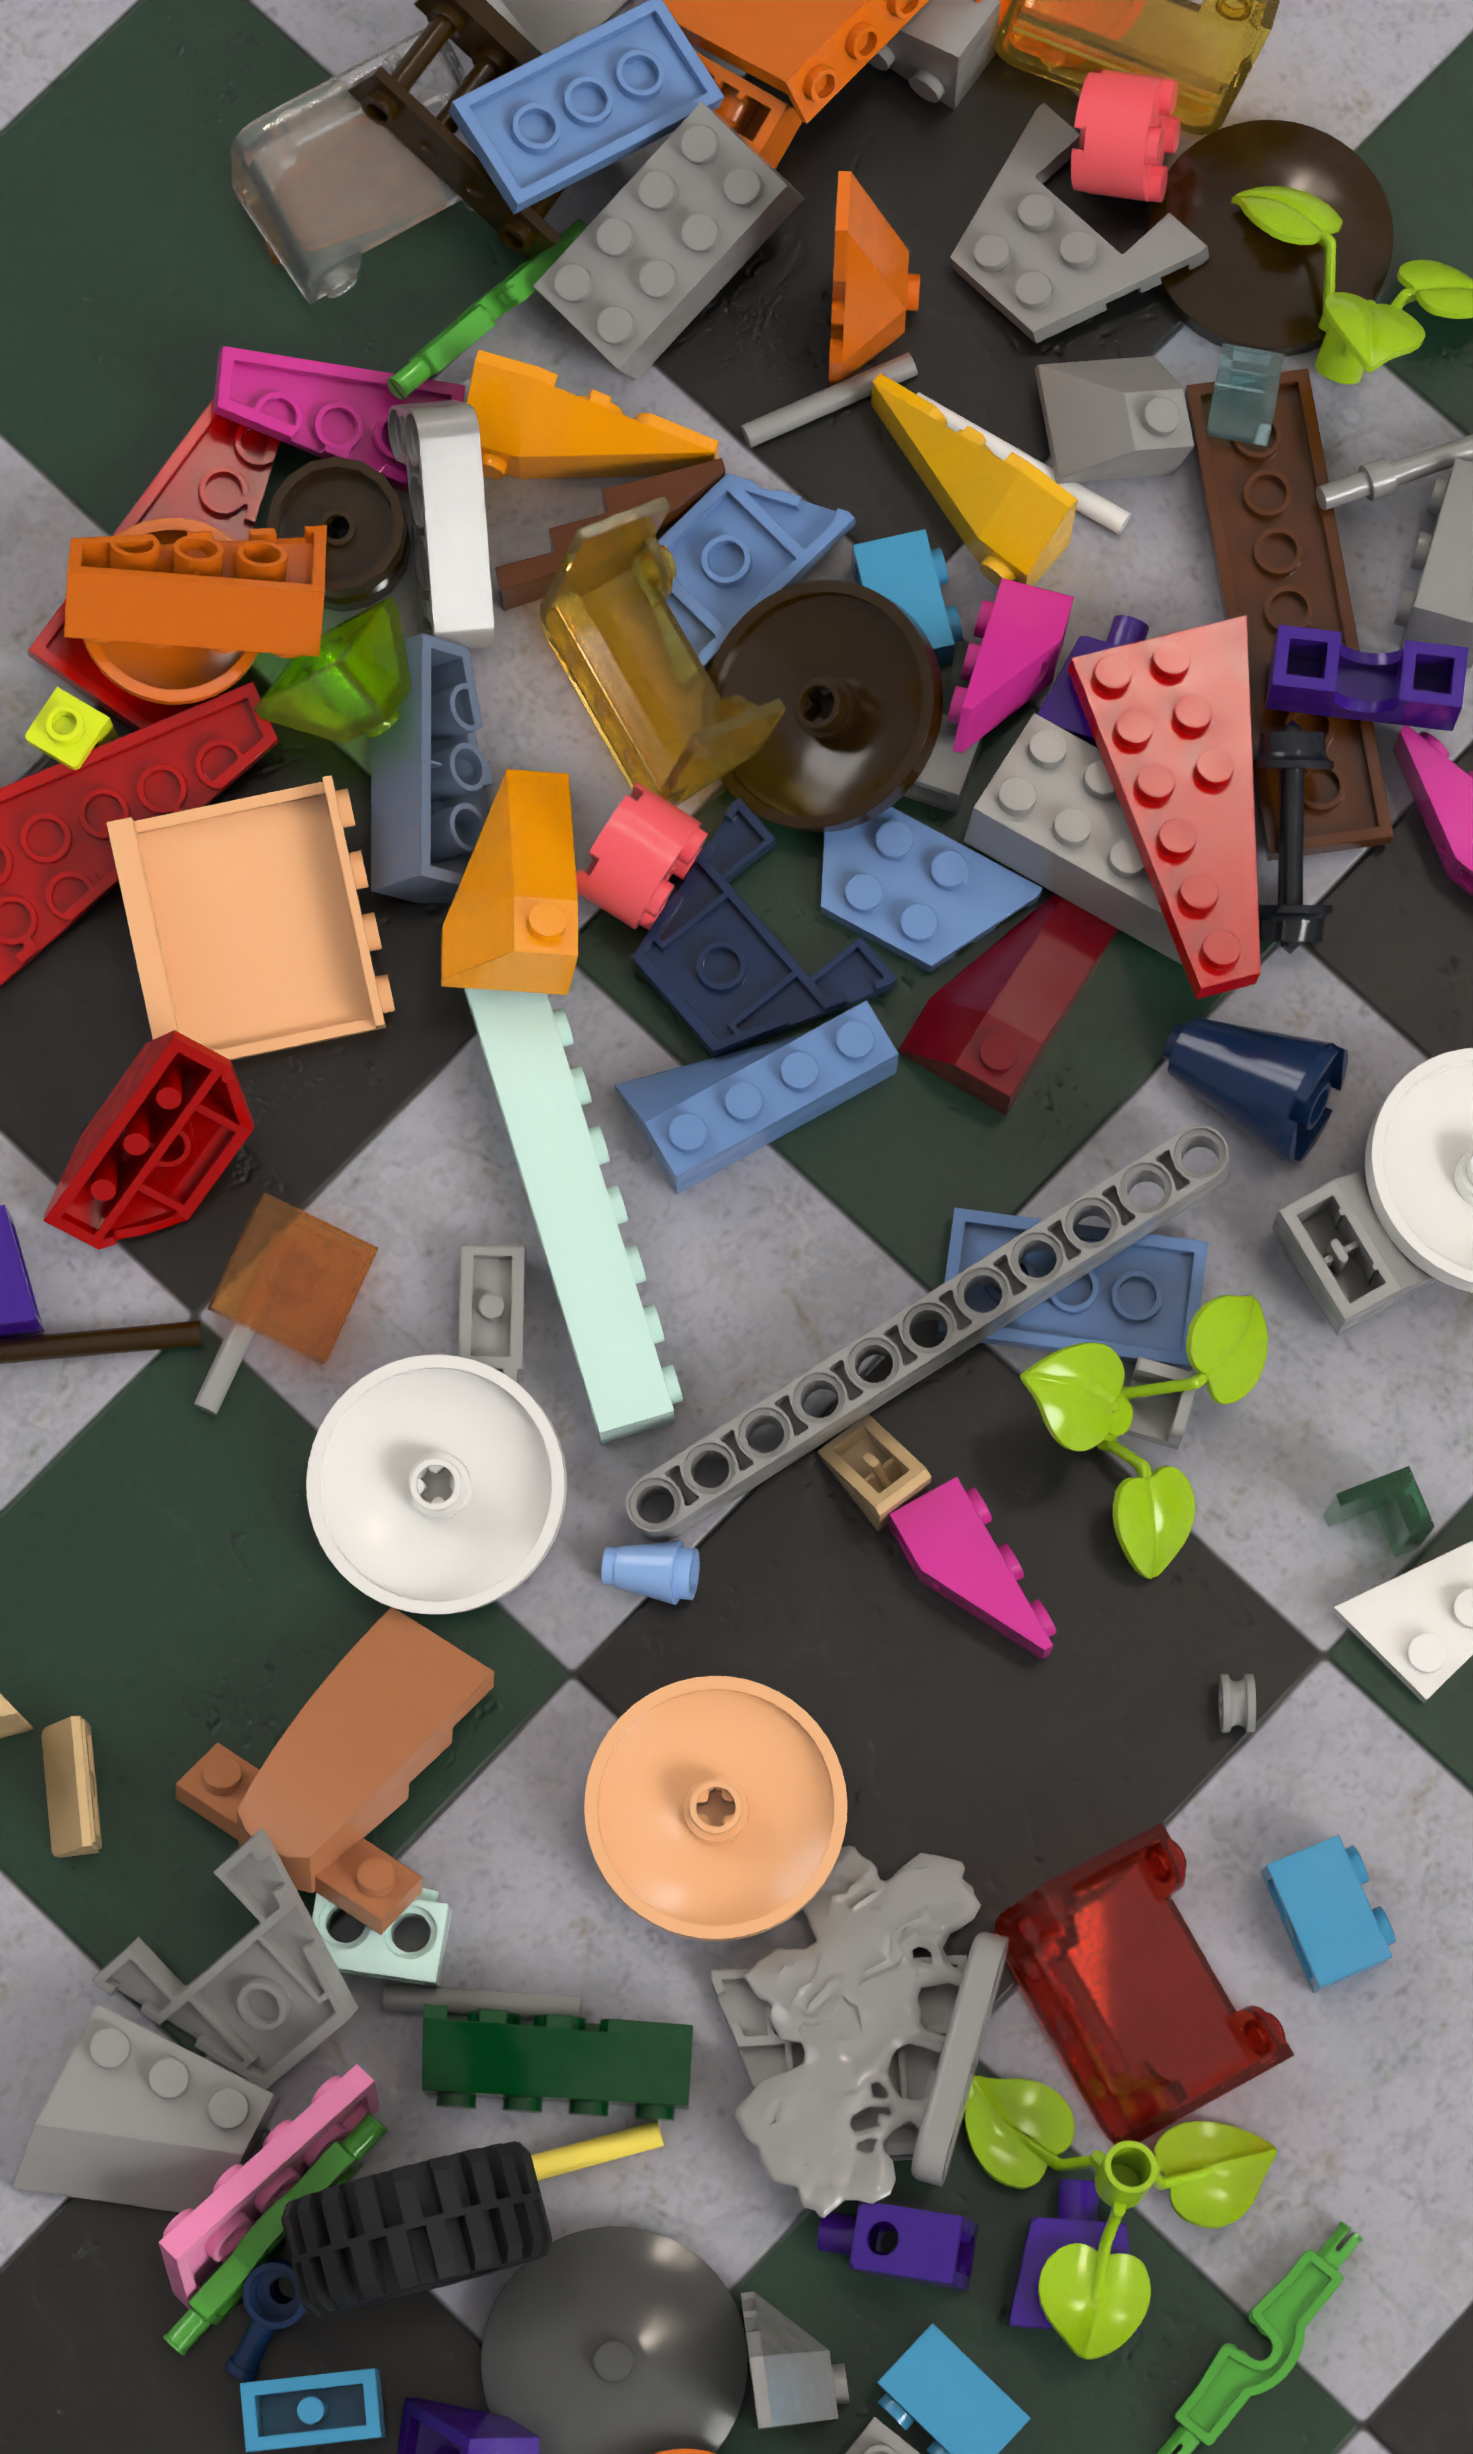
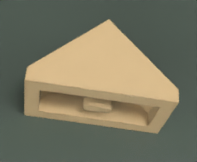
(875, 1469)

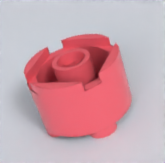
(1125, 135)
(638, 856)

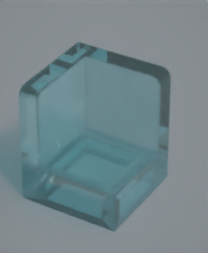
(1245, 394)

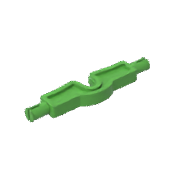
(479, 317)
(260, 2243)
(1282, 2320)

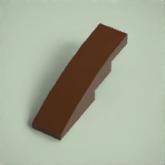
(683, 488)

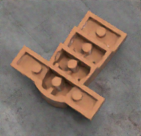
(348, 1767)

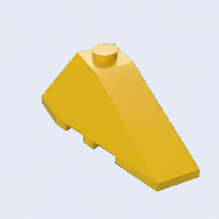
(1001, 509)

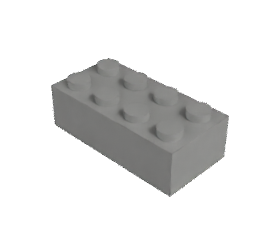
(668, 242)
(1063, 827)

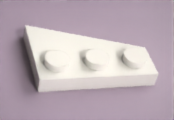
(1419, 1620)

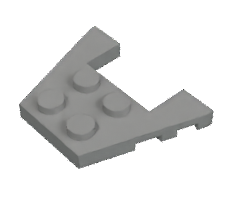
(1044, 260)
(262, 1998)
(766, 2054)

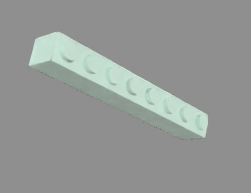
(575, 1212)

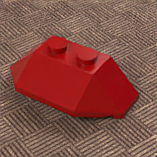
(153, 1144)

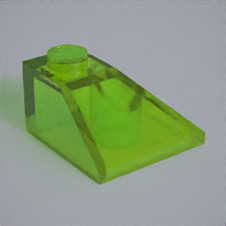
(350, 684)

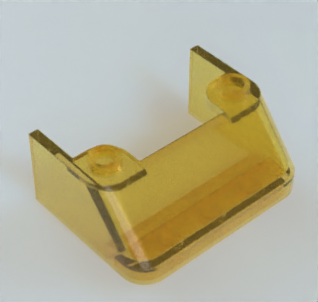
(1200, 45)
(636, 664)

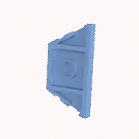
(738, 551)
(916, 888)

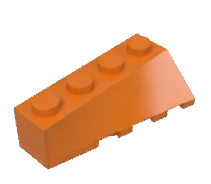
(200, 591)

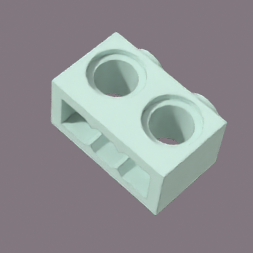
(377, 1955)

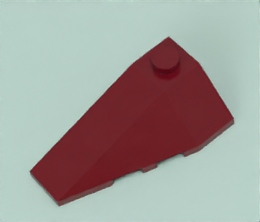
(1008, 1004)

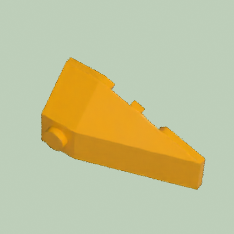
(551, 434)
(518, 896)

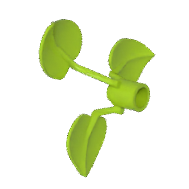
(1357, 329)
(1089, 1407)
(1087, 2293)

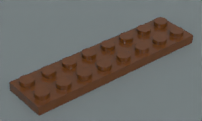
(1285, 566)

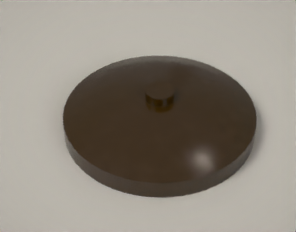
(1255, 285)
(856, 701)

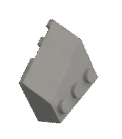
(141, 2121)

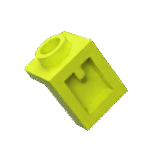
(69, 729)

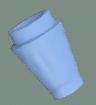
(653, 1570)

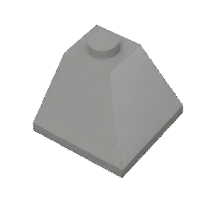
(1113, 419)

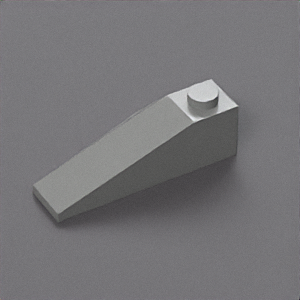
(789, 2369)

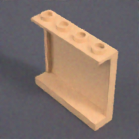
(252, 922)

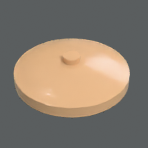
(715, 1808)

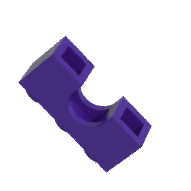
(1405, 687)

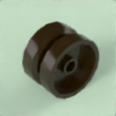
(355, 498)

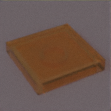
(293, 1278)

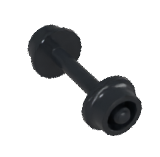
(1291, 754)

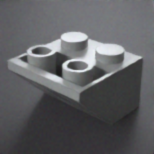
(1346, 1253)

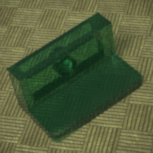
(1396, 1504)

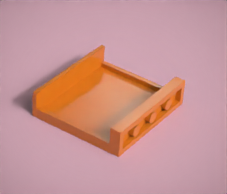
(795, 44)

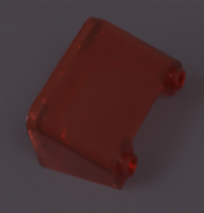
(1133, 1991)

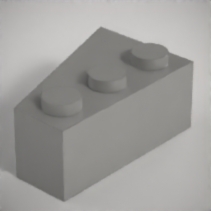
(943, 48)
(1443, 599)

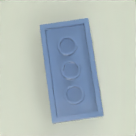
(585, 104)
(1130, 1302)

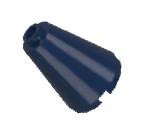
(1259, 1080)

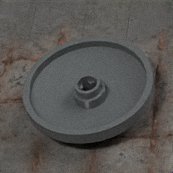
(616, 2347)

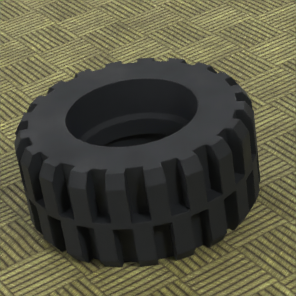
(416, 2228)

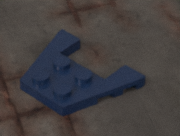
(727, 968)

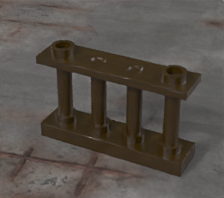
(494, 51)

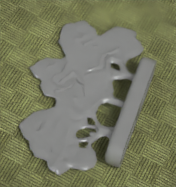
(851, 2009)

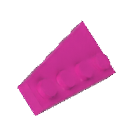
(318, 405)

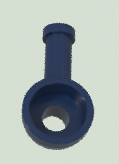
(268, 2312)

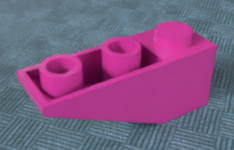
(1013, 663)
(1443, 799)
(956, 1557)

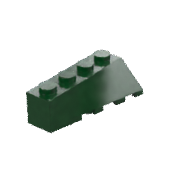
(556, 2061)

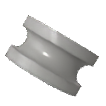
(1237, 1703)

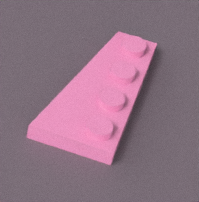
(210, 2233)

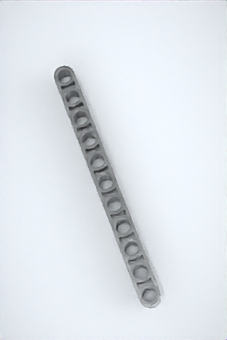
(944, 1304)

